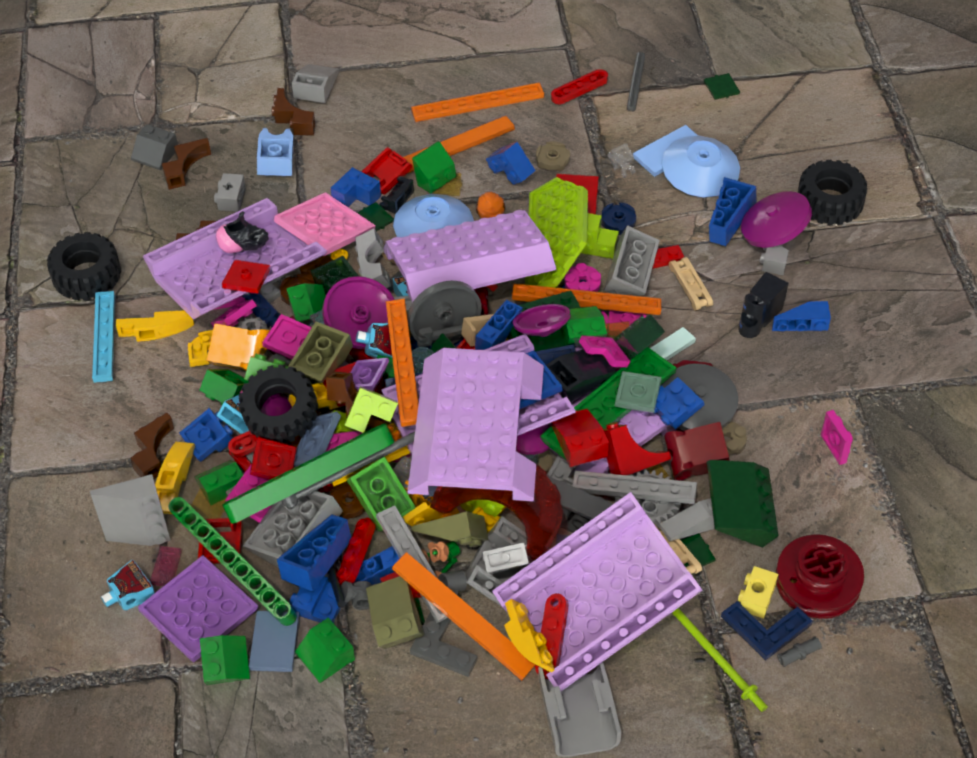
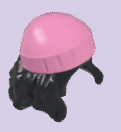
(240, 236)

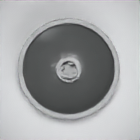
(443, 307)
(714, 389)

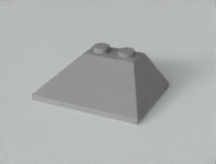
(501, 535)

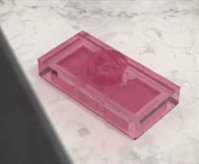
(165, 565)

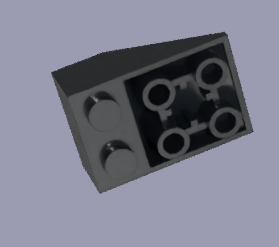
(579, 373)

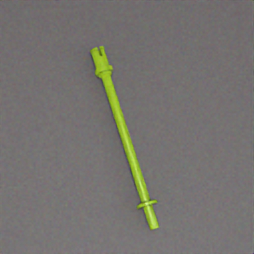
(748, 691)

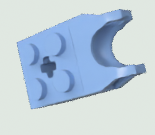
(275, 153)

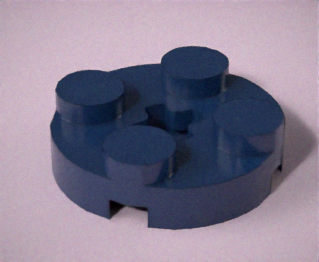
(622, 210)

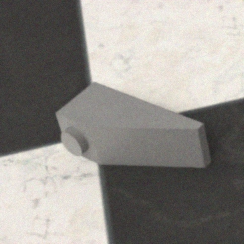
(690, 521)

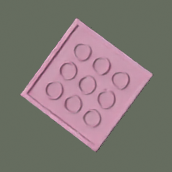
(324, 221)

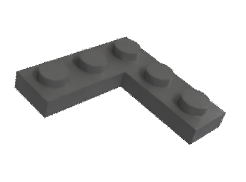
(440, 653)

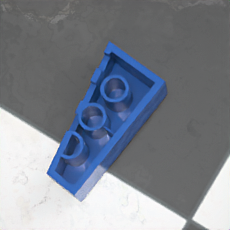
(730, 210)
(315, 553)

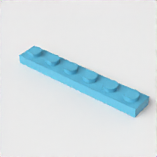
(103, 336)

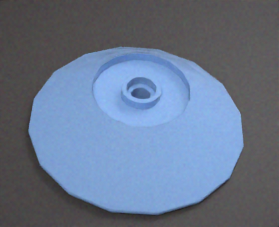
(699, 165)
(429, 213)

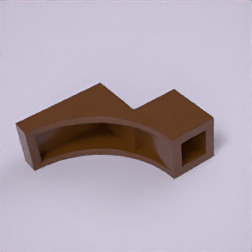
(300, 120)
(186, 156)
(343, 390)
(149, 439)

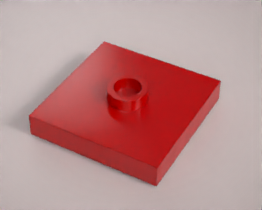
(246, 276)
(272, 458)

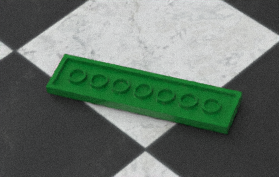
(602, 400)

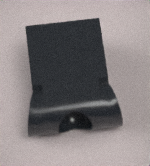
(762, 304)

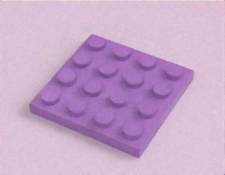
(197, 606)

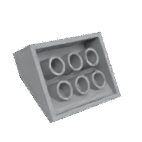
(131, 512)
(286, 526)

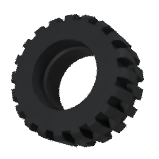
(836, 177)
(80, 250)
(272, 382)

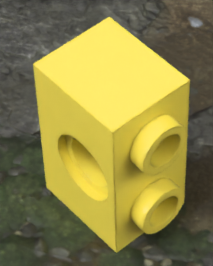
(761, 581)

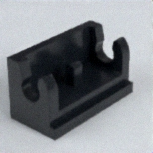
(398, 195)

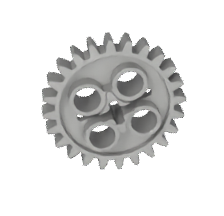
(659, 510)

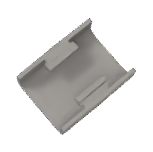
(581, 715)

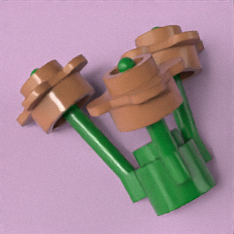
(442, 552)

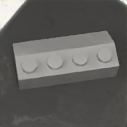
(632, 263)

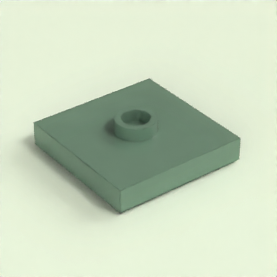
(638, 391)

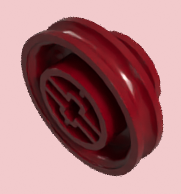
(824, 574)

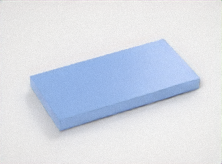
(651, 155)

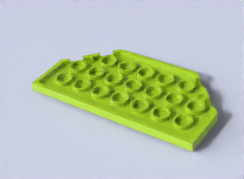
(561, 216)

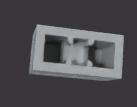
(230, 192)

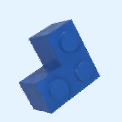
(513, 162)
(356, 186)

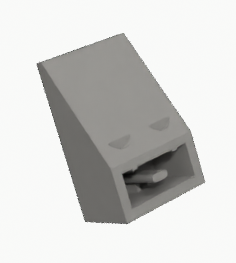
(314, 83)

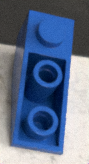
(806, 317)
(498, 326)
(377, 566)

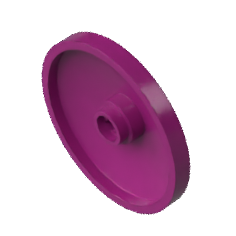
(776, 219)
(355, 305)

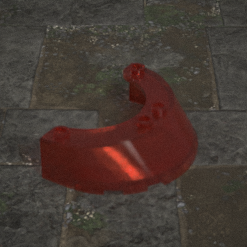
(539, 517)

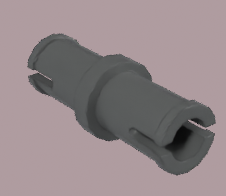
(799, 651)

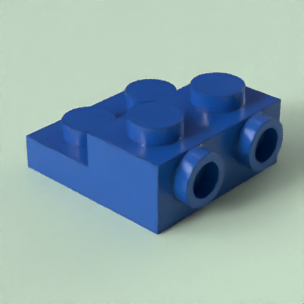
(677, 403)
(207, 434)
(316, 604)

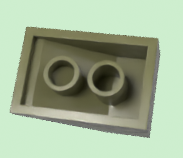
(322, 352)
(462, 528)
(393, 613)

